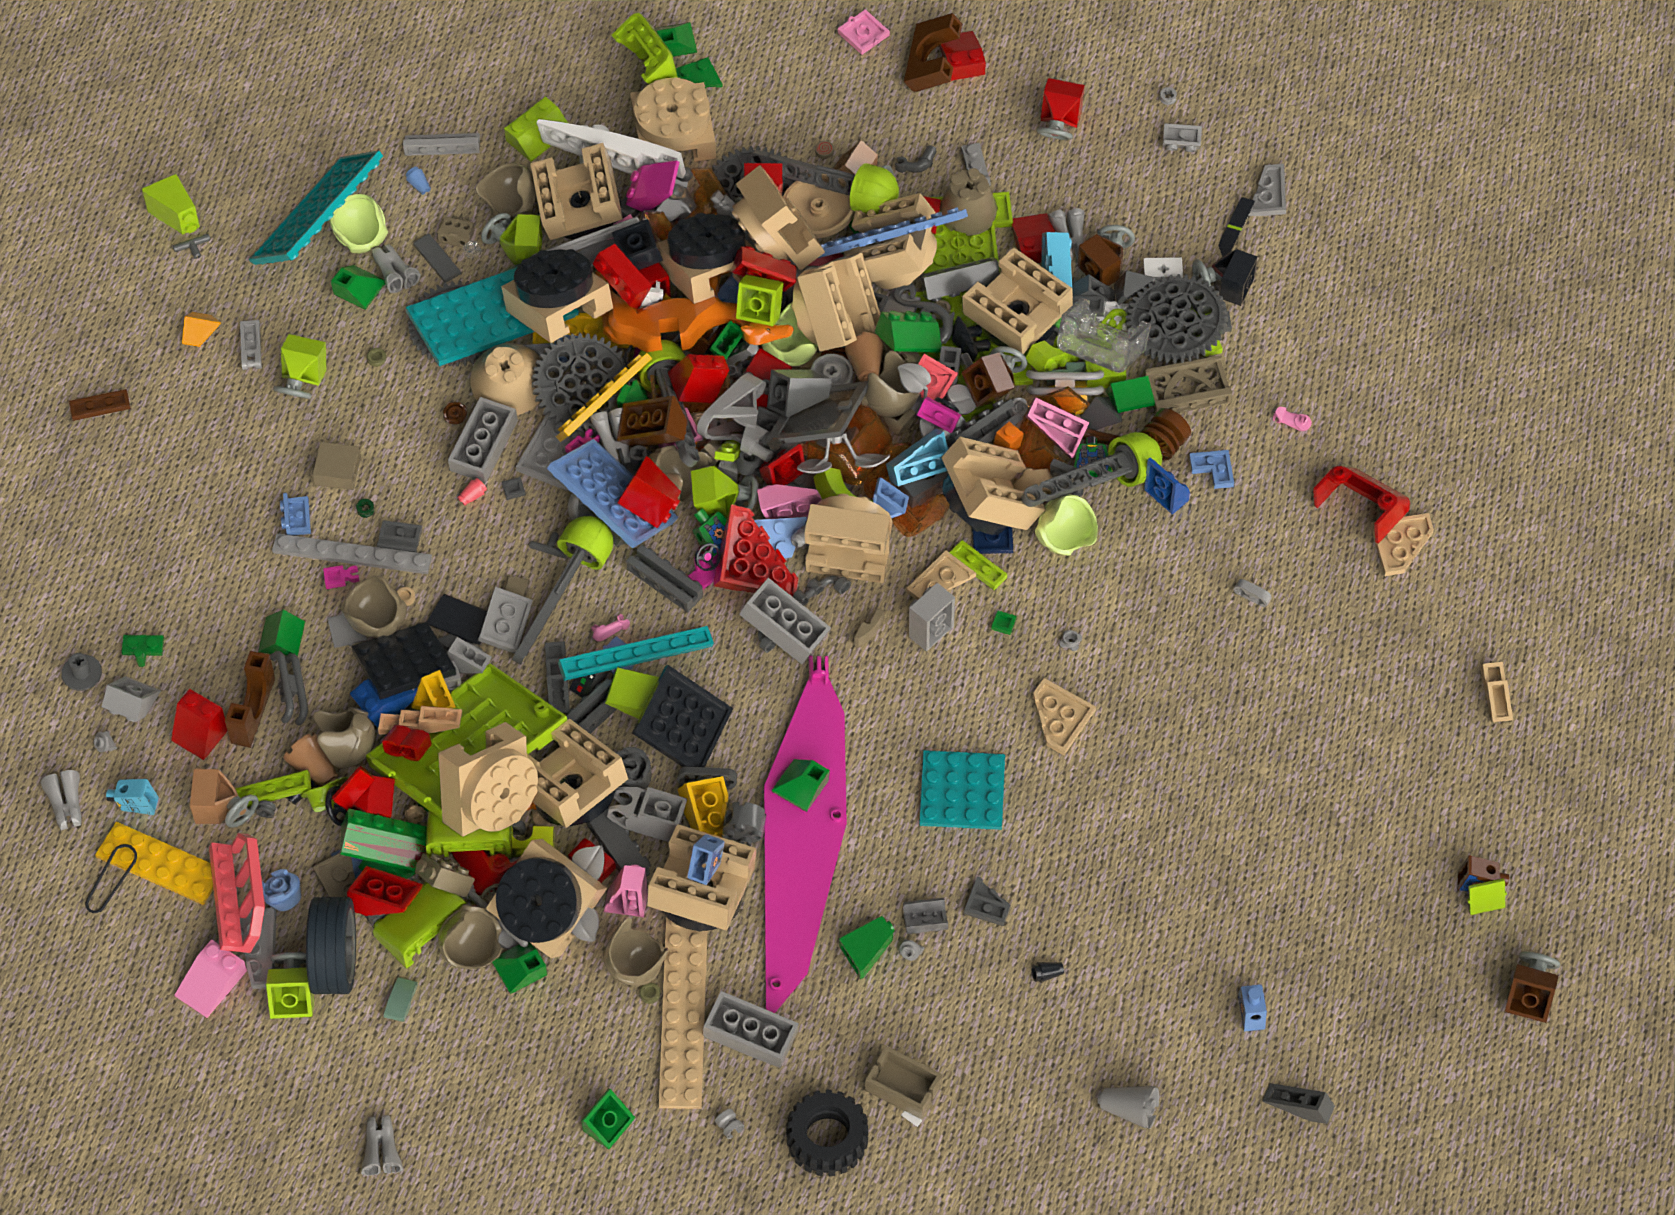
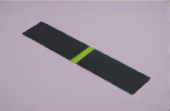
(1235, 225)

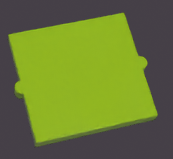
(1487, 896)

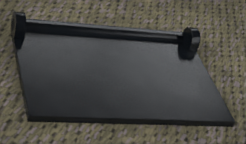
(458, 618)

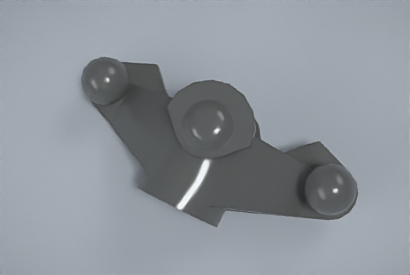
(680, 203)

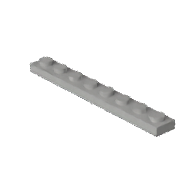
(352, 553)

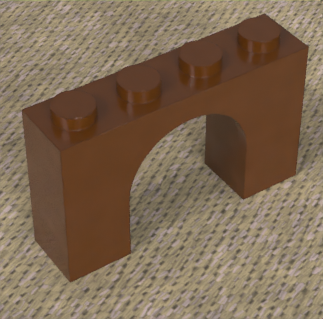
(927, 36)
(244, 719)

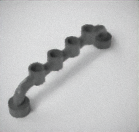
(815, 587)

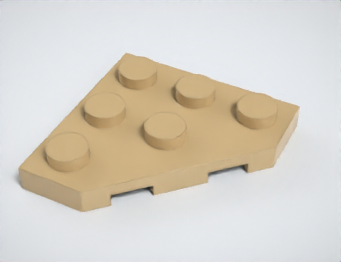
(1403, 543)
(1060, 715)

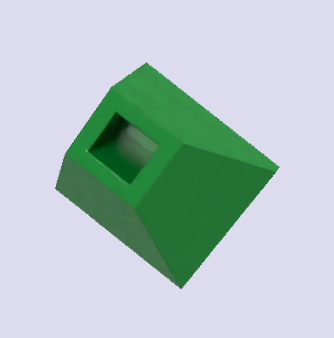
(678, 38)
(356, 285)
(802, 783)
(520, 967)

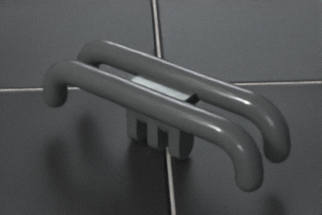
(290, 686)

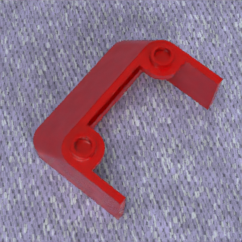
(1388, 499)
(484, 869)

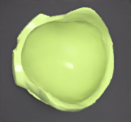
(359, 223)
(792, 350)
(1067, 525)

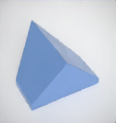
(890, 498)

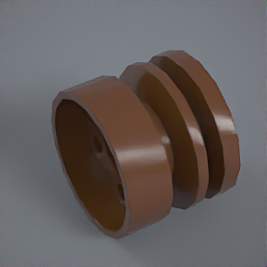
(1168, 430)

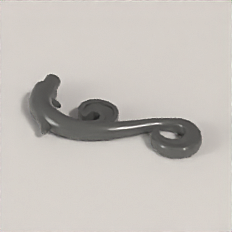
(947, 319)

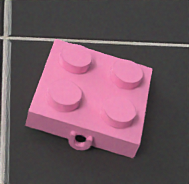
(863, 31)

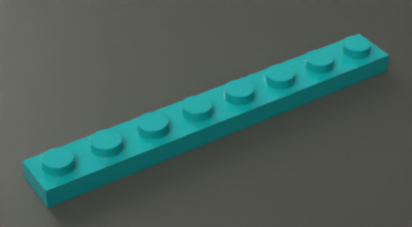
(635, 653)

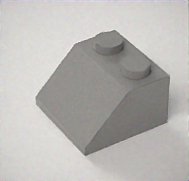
(129, 698)

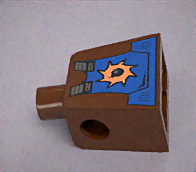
(1477, 871)

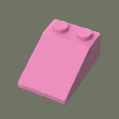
(786, 501)
(210, 978)

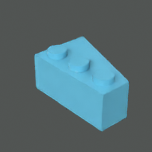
(1056, 255)
(919, 460)

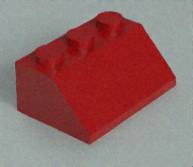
(765, 266)
(622, 275)

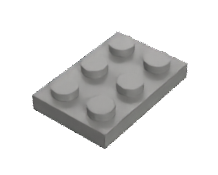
(505, 620)

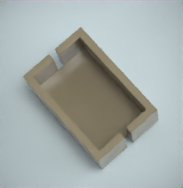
(903, 1082)

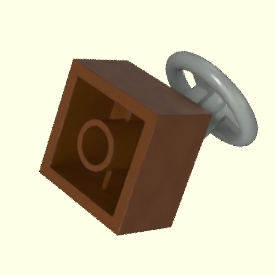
(1103, 254)
(993, 375)
(1533, 987)

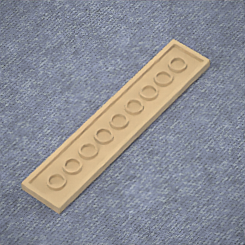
(683, 1018)

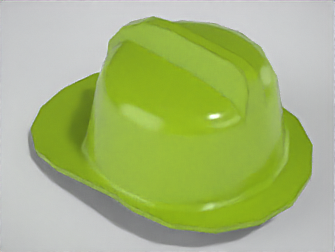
(317, 796)

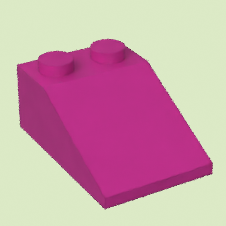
(652, 185)

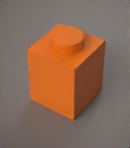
(1009, 437)

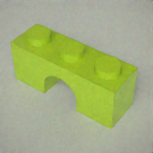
(1047, 357)

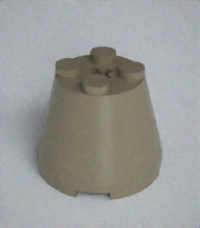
(970, 192)

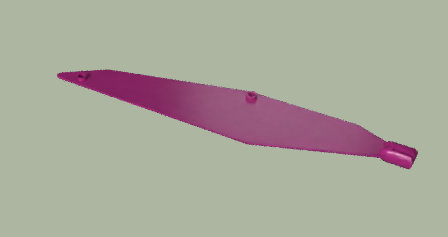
(802, 844)

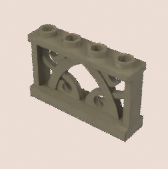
(1209, 398)

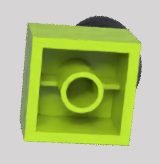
(760, 300)

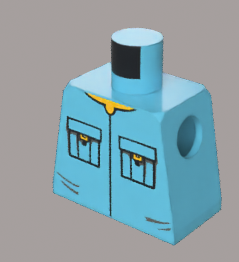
(133, 796)

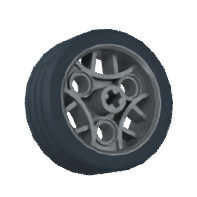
(331, 945)

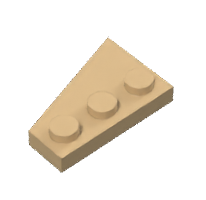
(946, 571)

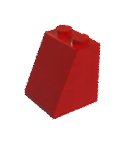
(761, 368)
(698, 378)
(650, 494)
(198, 724)

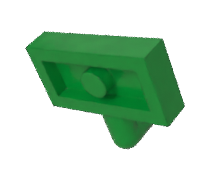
(142, 646)

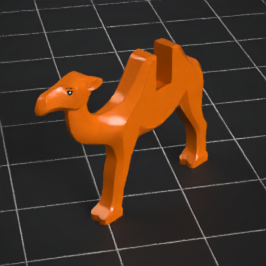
(644, 325)

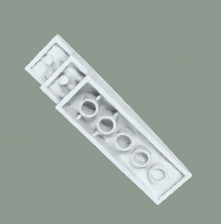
(624, 151)

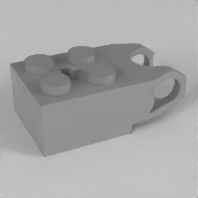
(648, 811)

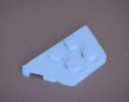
(780, 532)

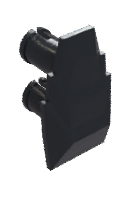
(963, 339)

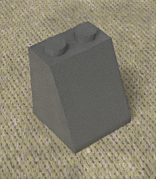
(796, 390)

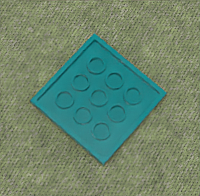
(962, 790)

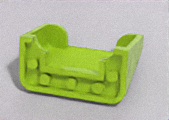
(644, 41)
(443, 839)
(408, 931)

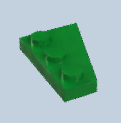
(700, 72)

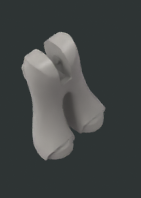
(1075, 221)
(394, 269)
(601, 424)
(70, 782)
(391, 1158)

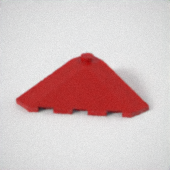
(749, 557)

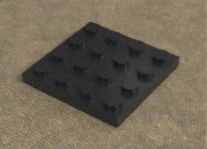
(402, 659)
(682, 719)

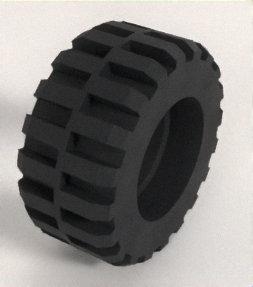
(822, 1158)

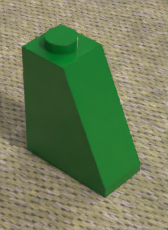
(726, 340)
(867, 944)

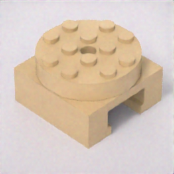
(682, 129)
(774, 221)
(901, 258)
(835, 302)
(848, 538)
(490, 786)

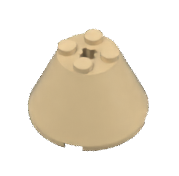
(506, 376)

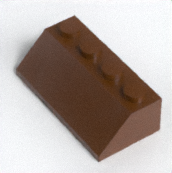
(652, 422)

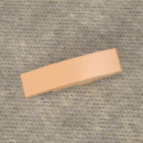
(427, 719)

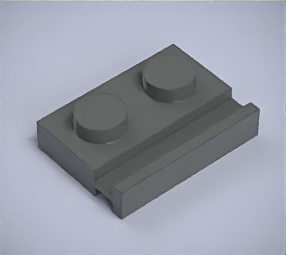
(399, 536)

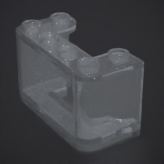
(1100, 343)

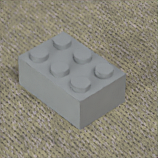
(931, 616)

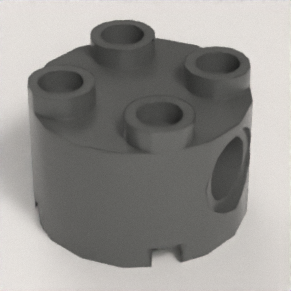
(636, 766)
(744, 823)

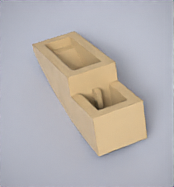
(1496, 691)

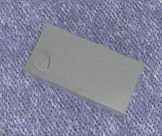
(483, 439)
(785, 621)
(750, 1029)

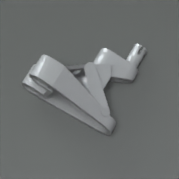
(744, 414)

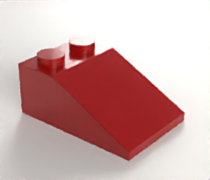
(965, 56)
(1028, 234)
(783, 467)
(382, 892)

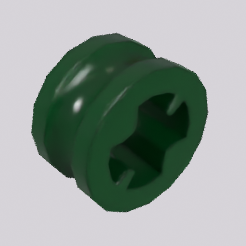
(361, 503)

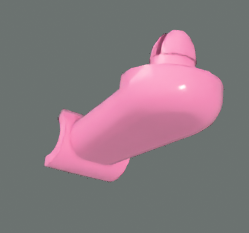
(1297, 421)
(603, 632)

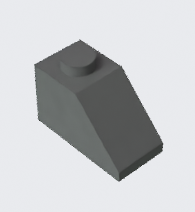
(1092, 287)

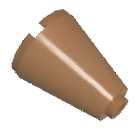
(865, 355)
(309, 756)

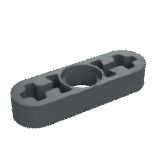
(701, 771)

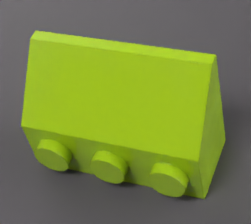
(524, 132)

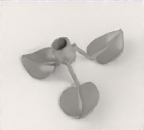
(916, 377)
(819, 465)
(592, 861)

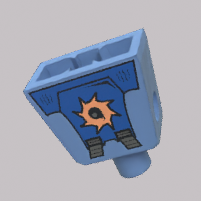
(706, 851)
(1252, 1003)

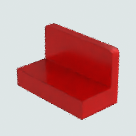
(353, 788)

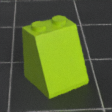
(171, 204)

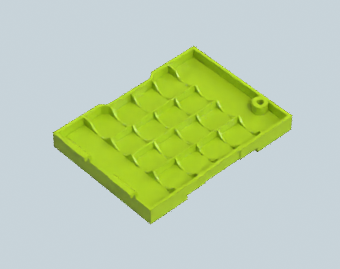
(485, 703)

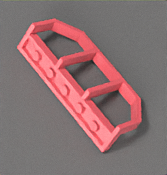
(226, 894)

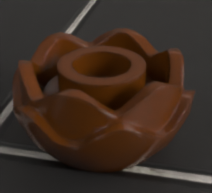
(455, 407)

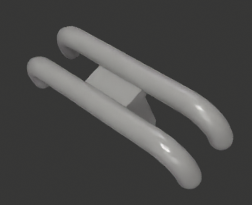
(1064, 379)

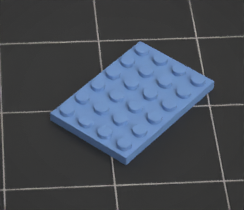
(599, 483)

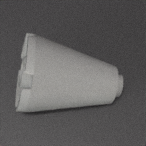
(1131, 1103)

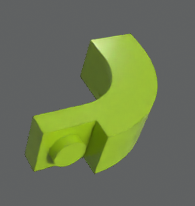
(831, 484)

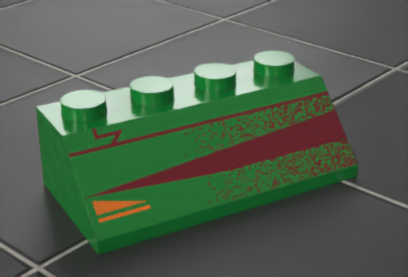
(382, 840)

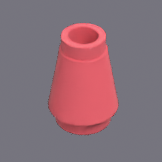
(472, 491)

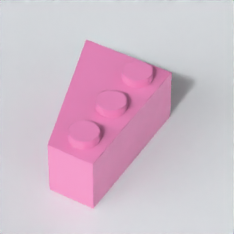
(1058, 425)
(628, 892)

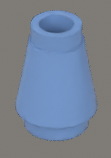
(418, 180)

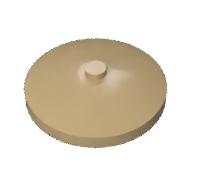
(822, 209)

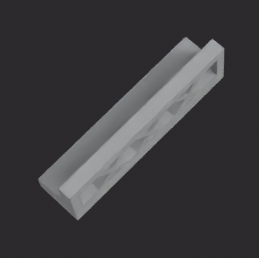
(441, 144)

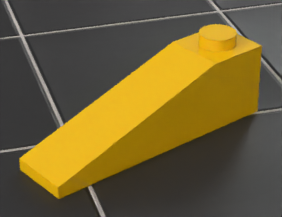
(705, 804)

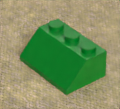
(909, 331)

